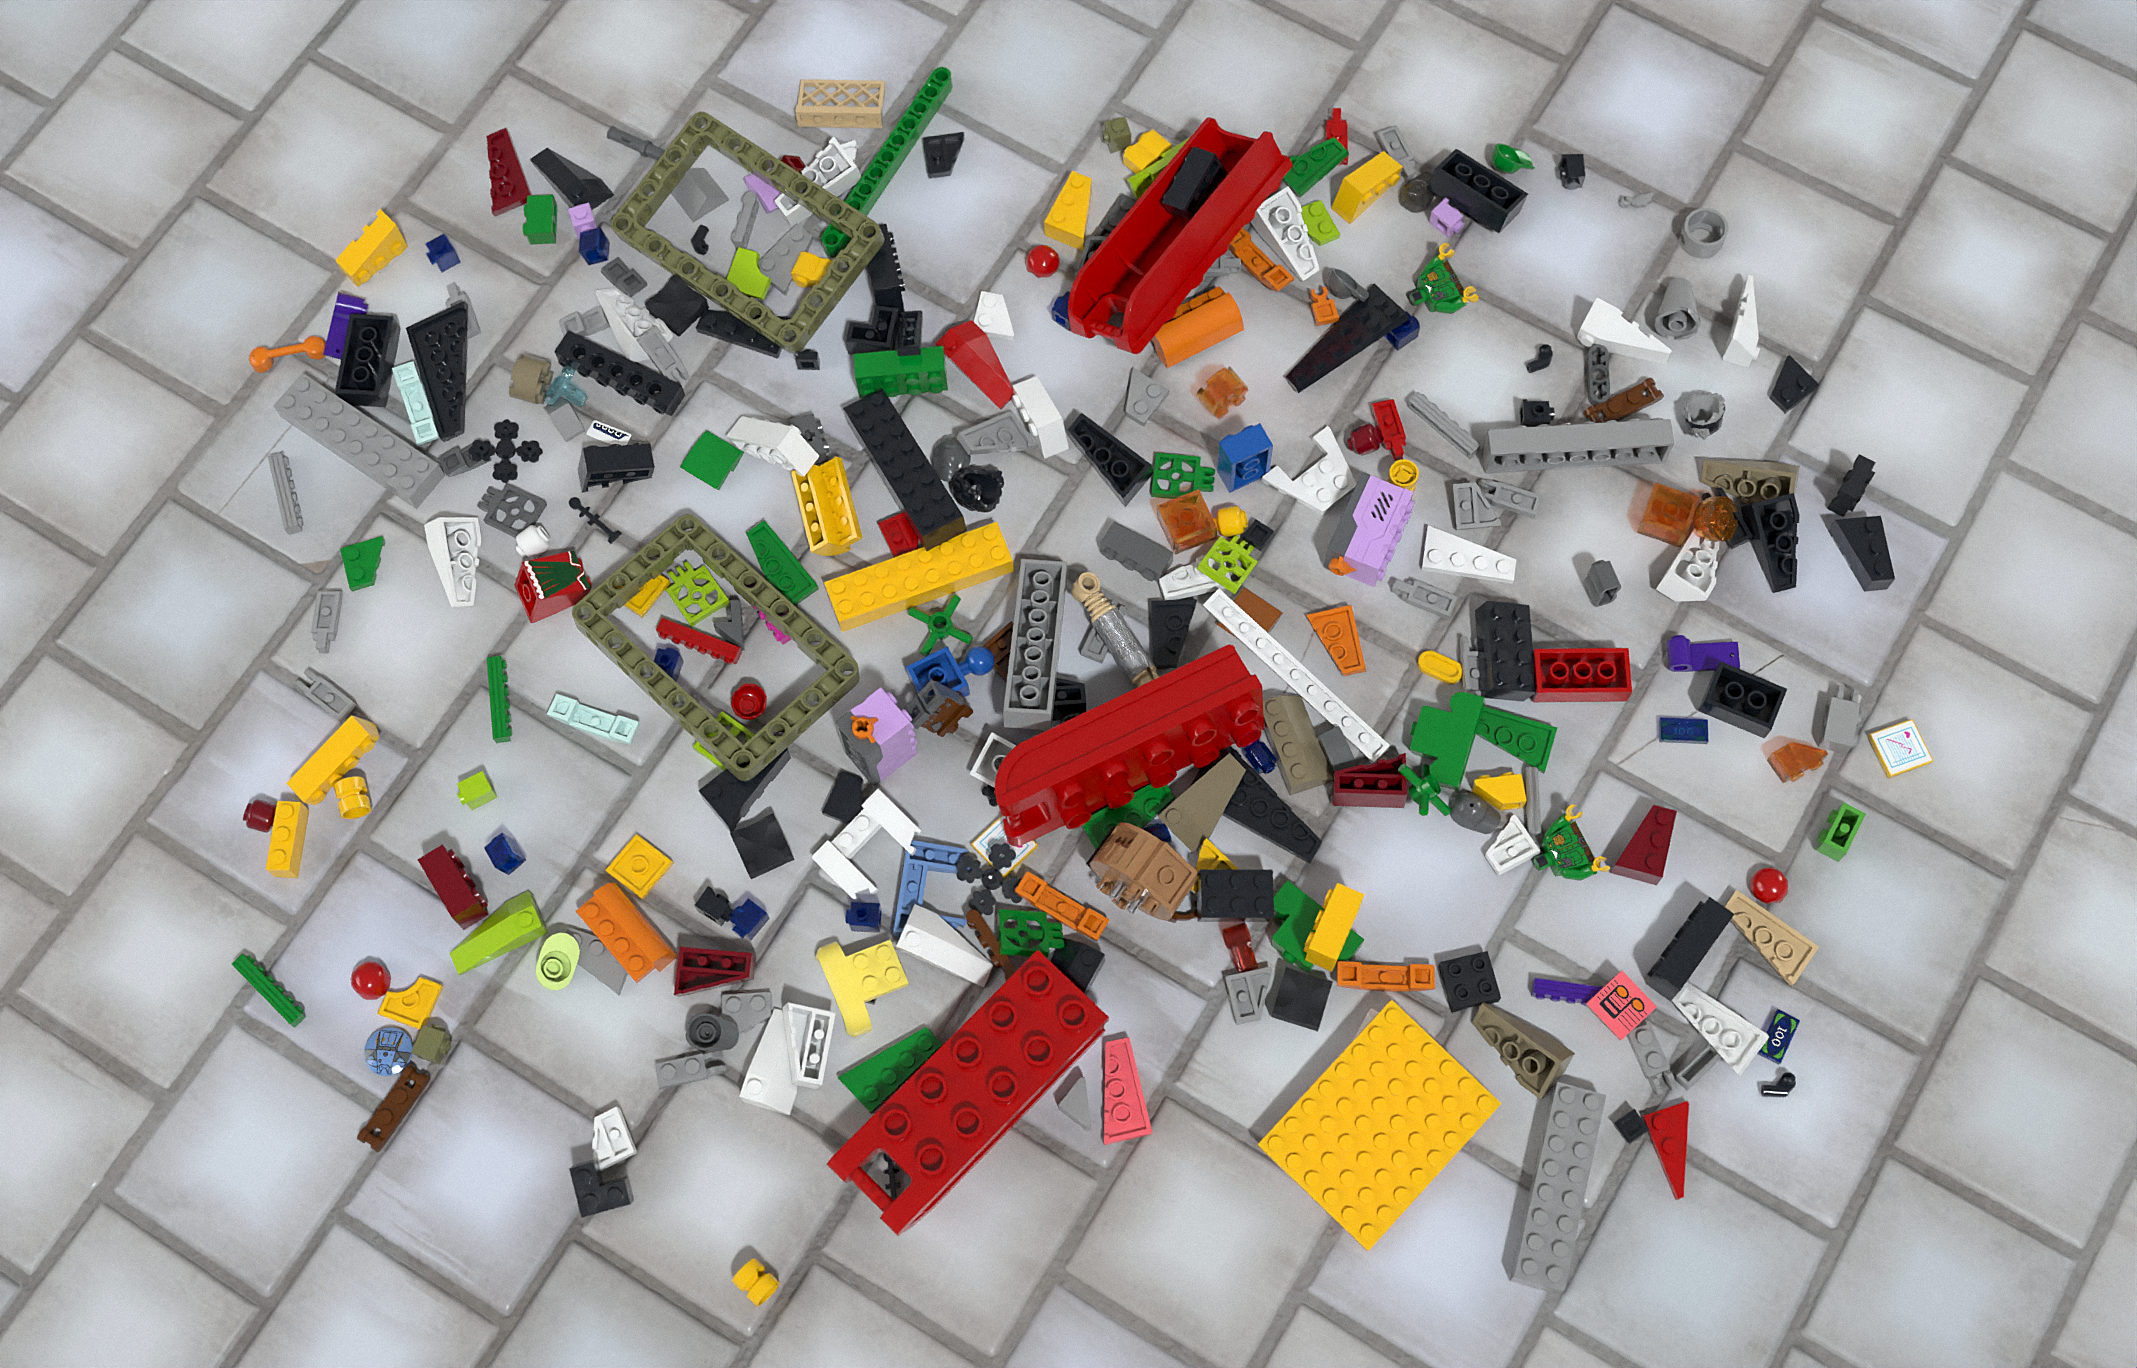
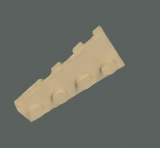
(1775, 940)

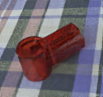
(1238, 941)

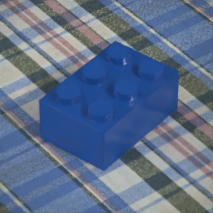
(1244, 457)

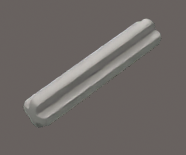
(1533, 801)

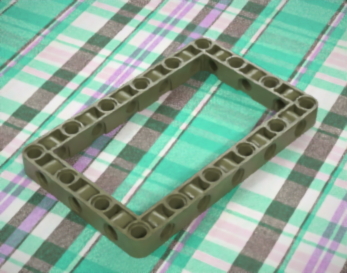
(665, 177)
(667, 693)

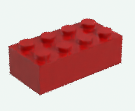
(1582, 675)

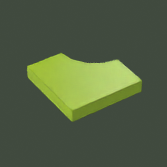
(746, 274)

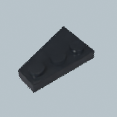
(1169, 630)

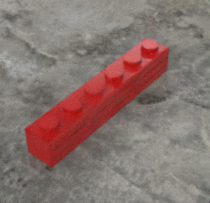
(696, 640)

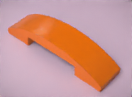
(1258, 264)
(1061, 907)
(1385, 977)

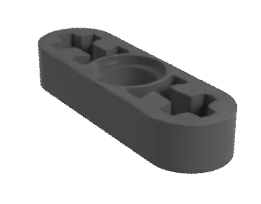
(1602, 367)

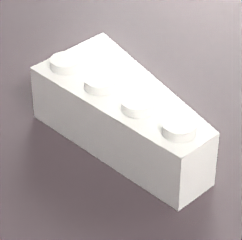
(831, 171)

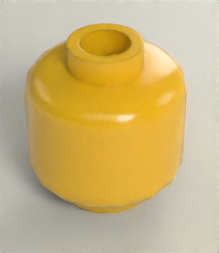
(1231, 521)

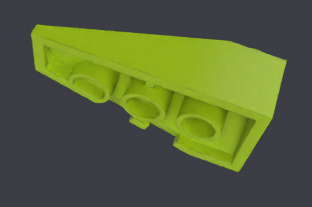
(505, 930)

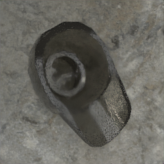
(1417, 199)

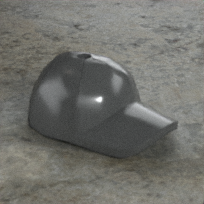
(1344, 285)
(1479, 818)
(722, 1033)

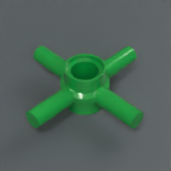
(940, 617)
(1424, 790)

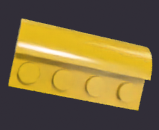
(827, 508)

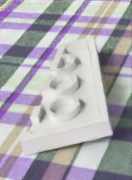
(1725, 1030)

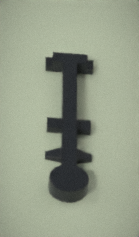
(575, 504)
(891, 1171)

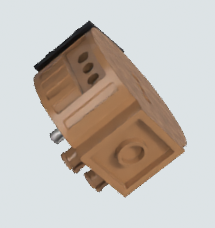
(1141, 871)

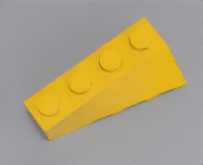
(334, 760)

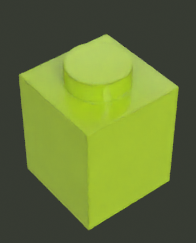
(476, 791)

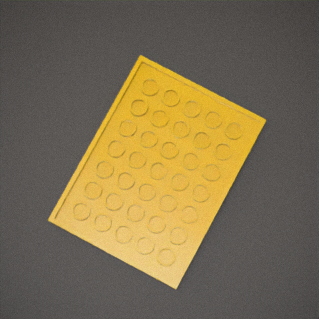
(1379, 1125)

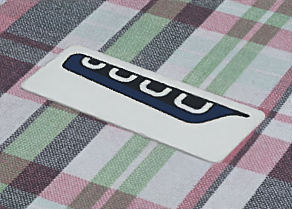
(608, 434)

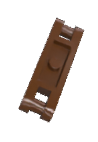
(1625, 403)
(987, 939)
(394, 1108)

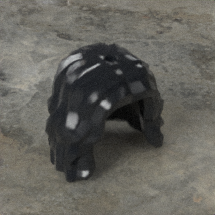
(978, 489)

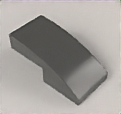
(623, 278)
(458, 461)
(1337, 749)

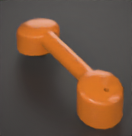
(262, 358)

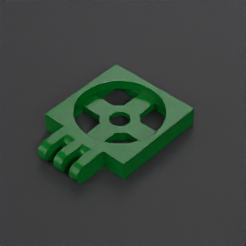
(1199, 476)
(1049, 933)

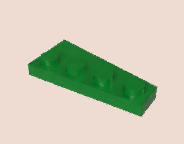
(1139, 812)
(887, 1071)

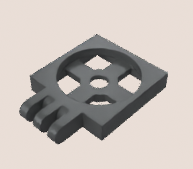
(498, 502)

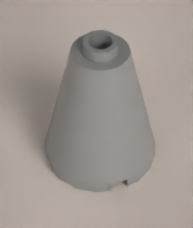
(1678, 311)

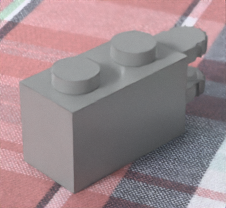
(1840, 722)

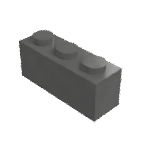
(1136, 552)

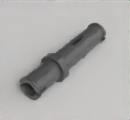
(645, 147)

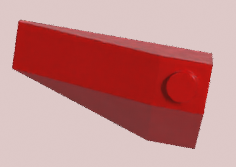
(974, 356)

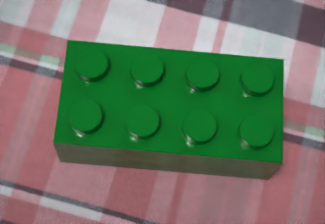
(901, 374)

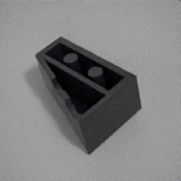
(1193, 183)
(1866, 550)
(1069, 698)

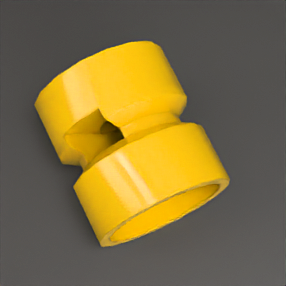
(1404, 474)
(353, 797)
(756, 1282)

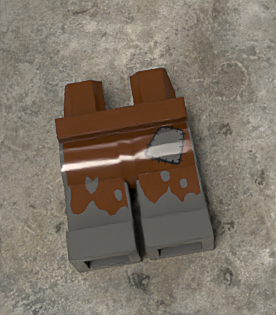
(939, 711)

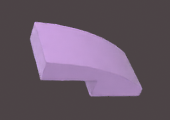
(764, 191)

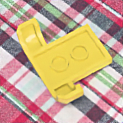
(860, 979)

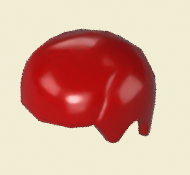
(1042, 261)
(749, 701)
(1769, 885)
(370, 980)

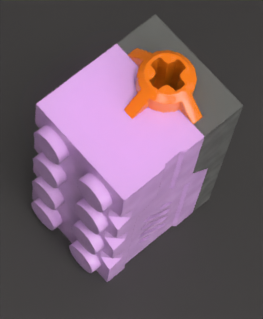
(1369, 530)
(877, 736)

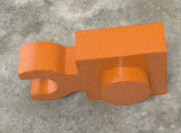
(1323, 309)

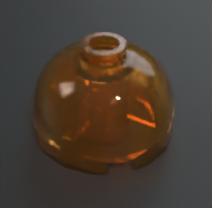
(1715, 519)

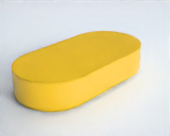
(1440, 667)

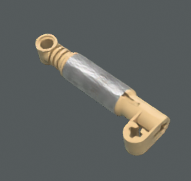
(1114, 630)

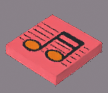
(1621, 1005)

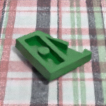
(361, 562)

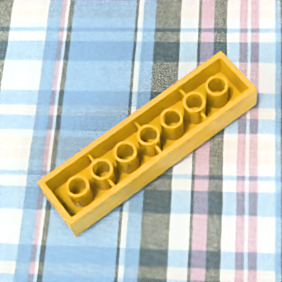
(919, 577)

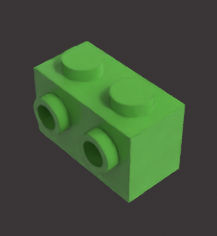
(1840, 832)

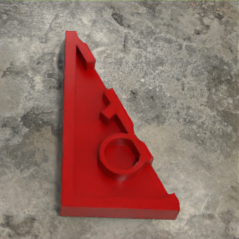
(1669, 1139)

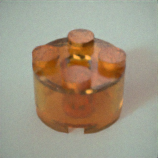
(1222, 392)

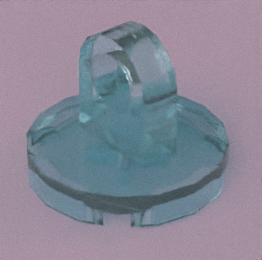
(563, 388)

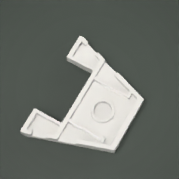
(1323, 483)

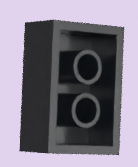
(1742, 700)
(1235, 895)

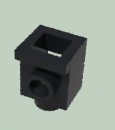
(1572, 170)
(1535, 413)
(714, 907)

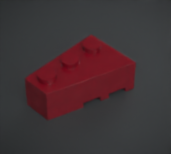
(1371, 785)
(1648, 849)
(711, 969)

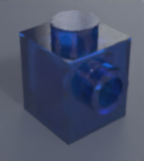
(594, 246)
(442, 253)
(1060, 311)
(1404, 333)
(669, 661)
(505, 853)
(864, 917)
(748, 919)

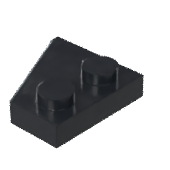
(942, 153)
(1792, 386)

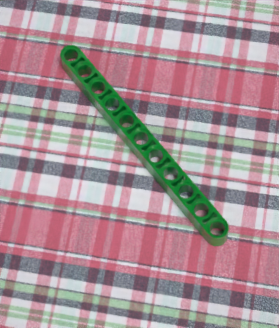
(896, 154)

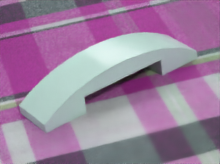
(416, 403)
(593, 721)

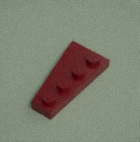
(507, 177)

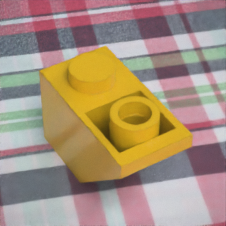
(1501, 792)

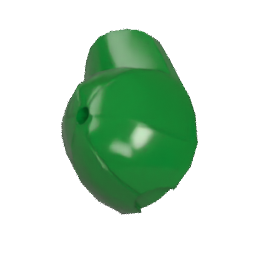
(1510, 159)

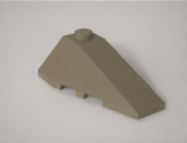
(1751, 479)
(1201, 805)
(1529, 1052)

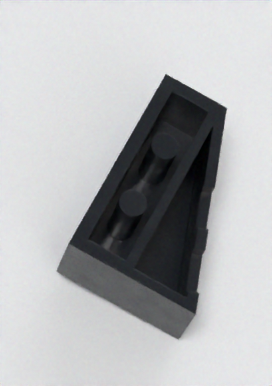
(614, 464)

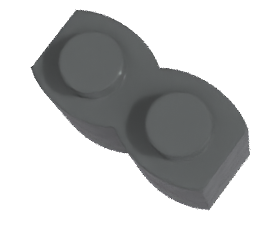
(1602, 583)

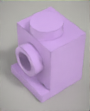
(1446, 219)

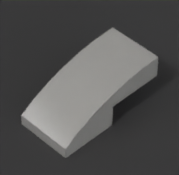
(585, 324)

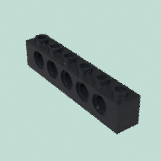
(574, 346)

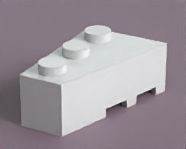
(1041, 416)
(808, 1043)

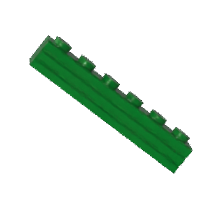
(498, 699)
(266, 987)

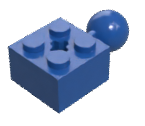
(943, 667)

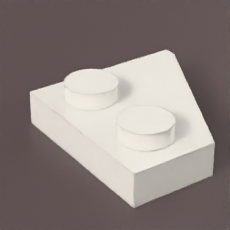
(1511, 847)

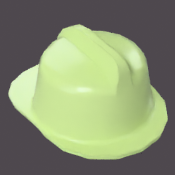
(557, 961)

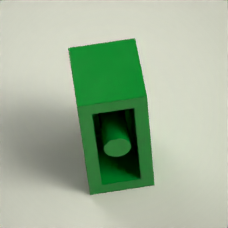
(540, 219)

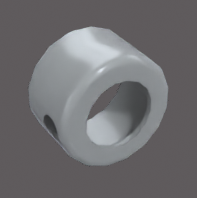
(1708, 220)

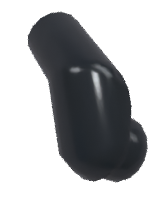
(698, 241)
(1543, 360)
(1781, 1088)

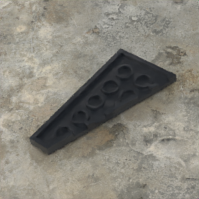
(1353, 333)
(441, 355)
(1264, 813)

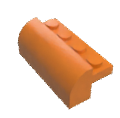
(1198, 326)
(626, 932)

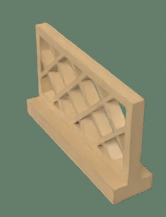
(840, 115)

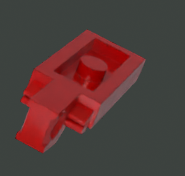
(1338, 129)
(1390, 426)

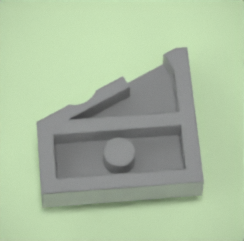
(1472, 508)

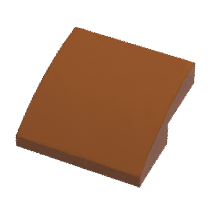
(1258, 609)

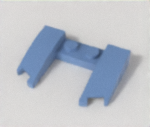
(926, 858)

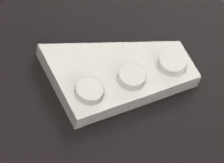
(1189, 581)

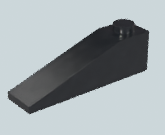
(571, 181)
(1775, 538)
(1078, 963)

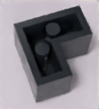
(874, 337)
(594, 1194)

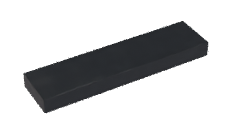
(910, 333)

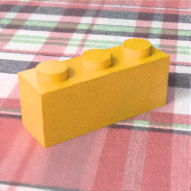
(287, 839)

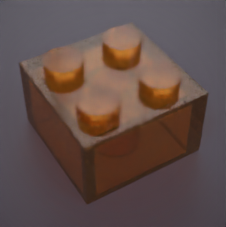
(1668, 515)
(1186, 522)

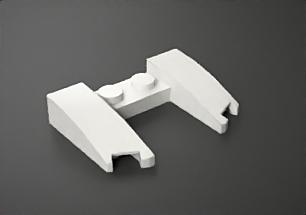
(836, 855)

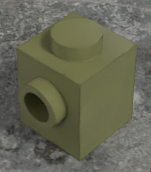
(1117, 134)
(432, 1044)

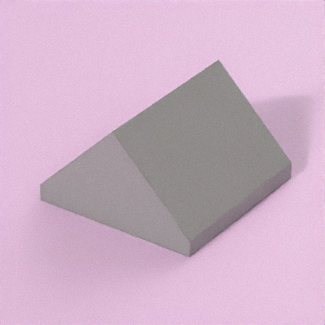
(698, 193)

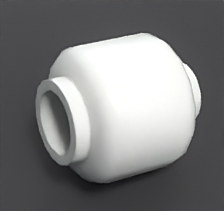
(532, 541)

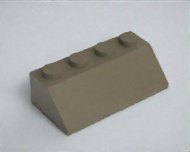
(1295, 744)

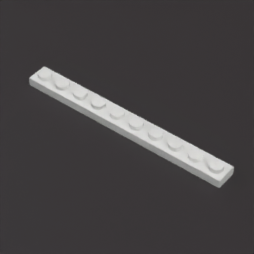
(1296, 675)

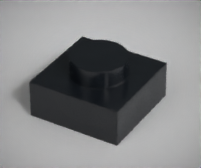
(807, 360)
(1258, 535)
(1631, 1126)

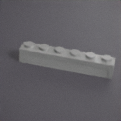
(1444, 425)
(285, 495)
(1699, 1066)

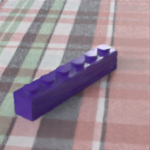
(1563, 991)

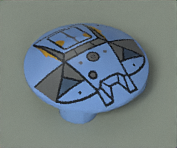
(388, 1051)

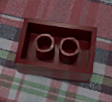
(454, 886)

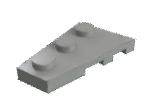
(599, 961)

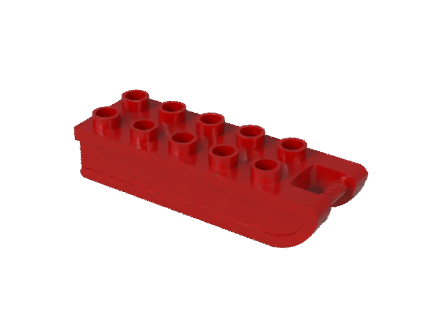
(1159, 256)
(1128, 745)
(973, 1090)

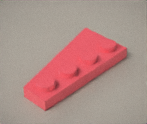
(1124, 1100)

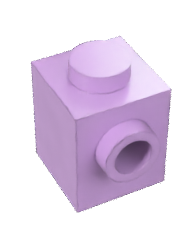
(582, 218)

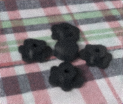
(505, 450)
(991, 878)

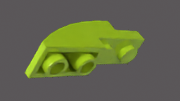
(1141, 181)

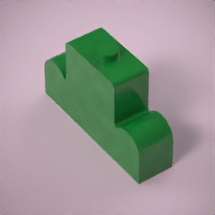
(1448, 737)
(1300, 917)

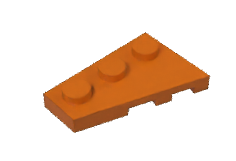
(1340, 637)

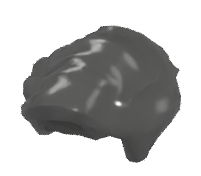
(950, 459)

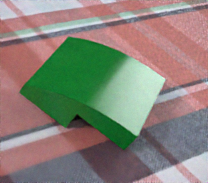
(712, 459)

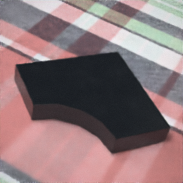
(845, 798)

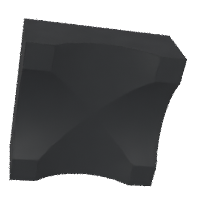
(677, 305)
(1853, 486)
(762, 846)
(1469, 981)
(1301, 999)

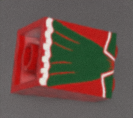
(551, 584)

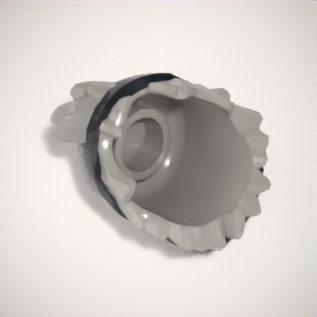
(1704, 414)

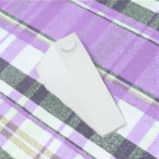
(1284, 230)
(454, 551)
(769, 1075)

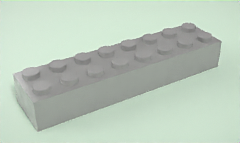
(359, 440)
(1577, 445)
(1035, 645)
(1558, 1188)

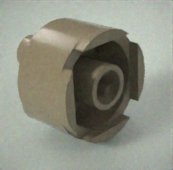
(530, 379)

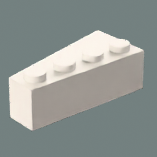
(773, 443)

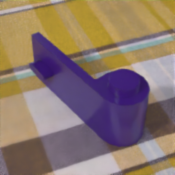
(344, 306)
(1700, 656)

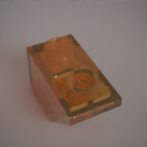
(1795, 759)

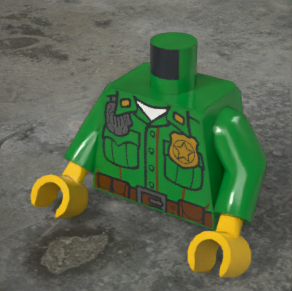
(1440, 286)
(1567, 850)

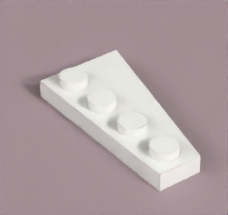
(1460, 557)

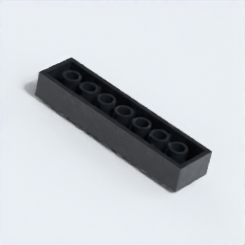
(905, 469)

